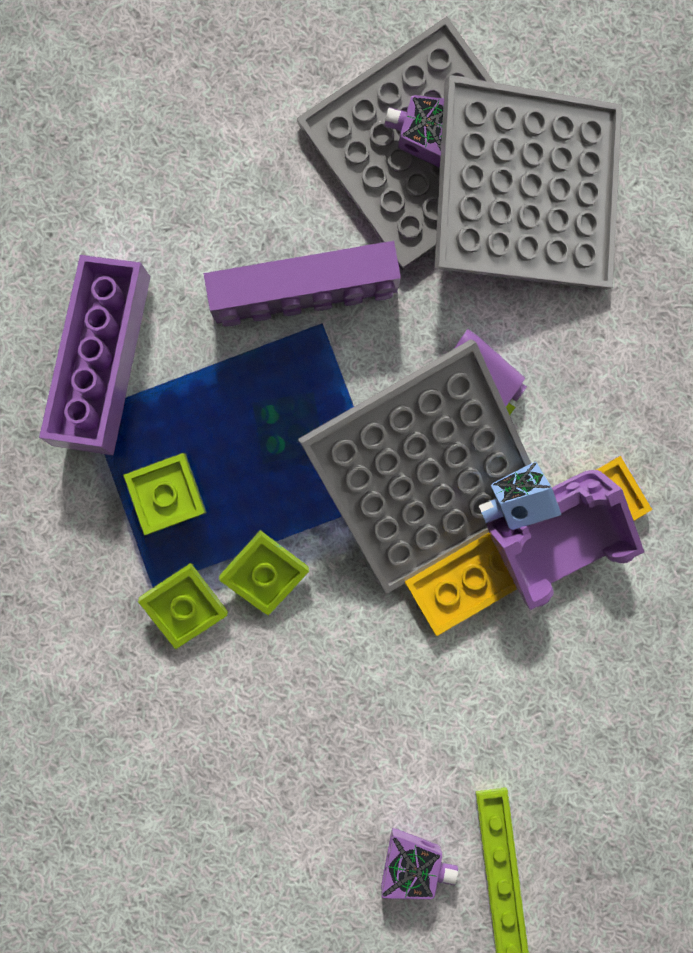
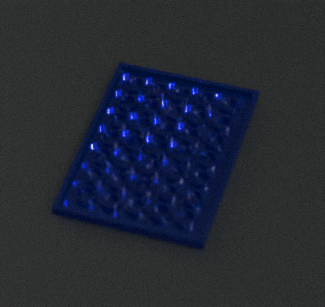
(242, 445)

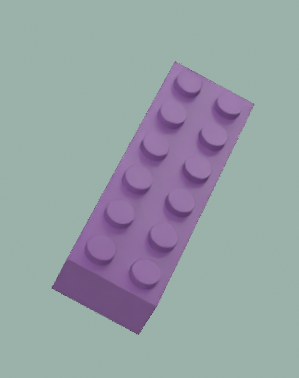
(303, 283)
(95, 355)

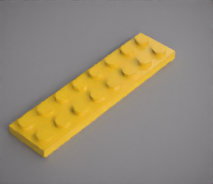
(476, 573)

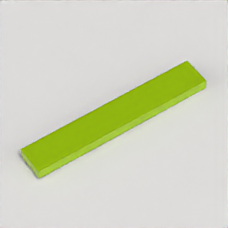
(501, 871)

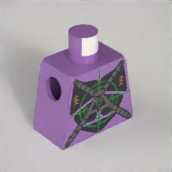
(419, 127)
(414, 868)

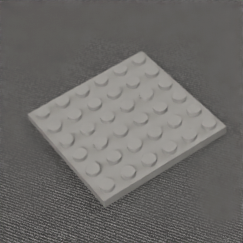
(348, 131)
(527, 184)
(419, 463)

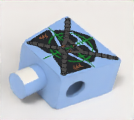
(522, 498)

